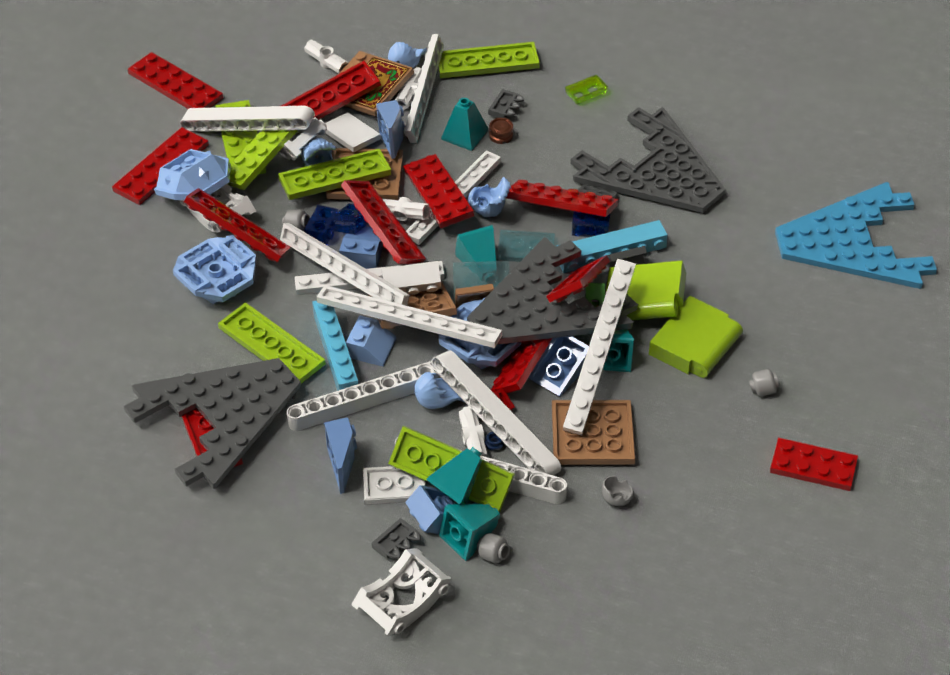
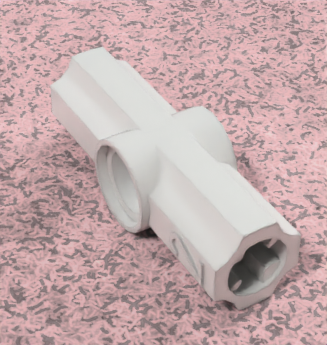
(325, 55)
(407, 91)
(406, 208)
(471, 430)

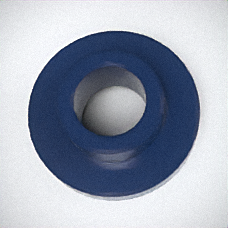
(493, 442)

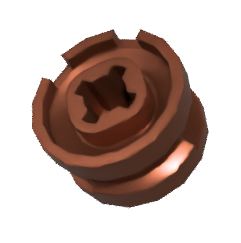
(501, 130)

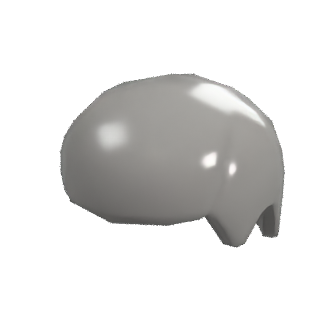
(616, 492)

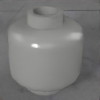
(298, 218)
(764, 382)
(493, 548)

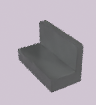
(632, 255)

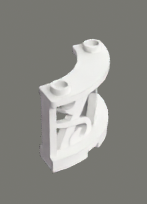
(292, 149)
(236, 202)
(371, 596)

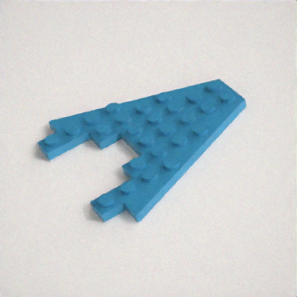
(841, 241)

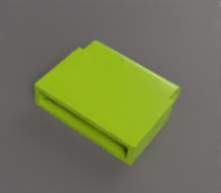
(656, 289)
(695, 338)

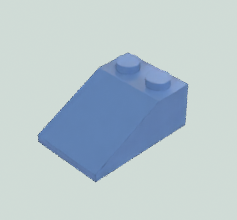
(391, 125)
(362, 248)
(560, 364)
(341, 447)

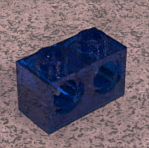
(349, 220)
(321, 224)
(589, 225)

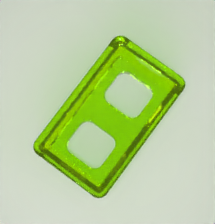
(583, 85)

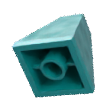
(465, 125)
(476, 245)
(620, 352)
(458, 475)
(466, 525)

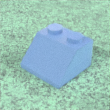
(370, 342)

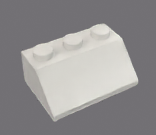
(414, 277)

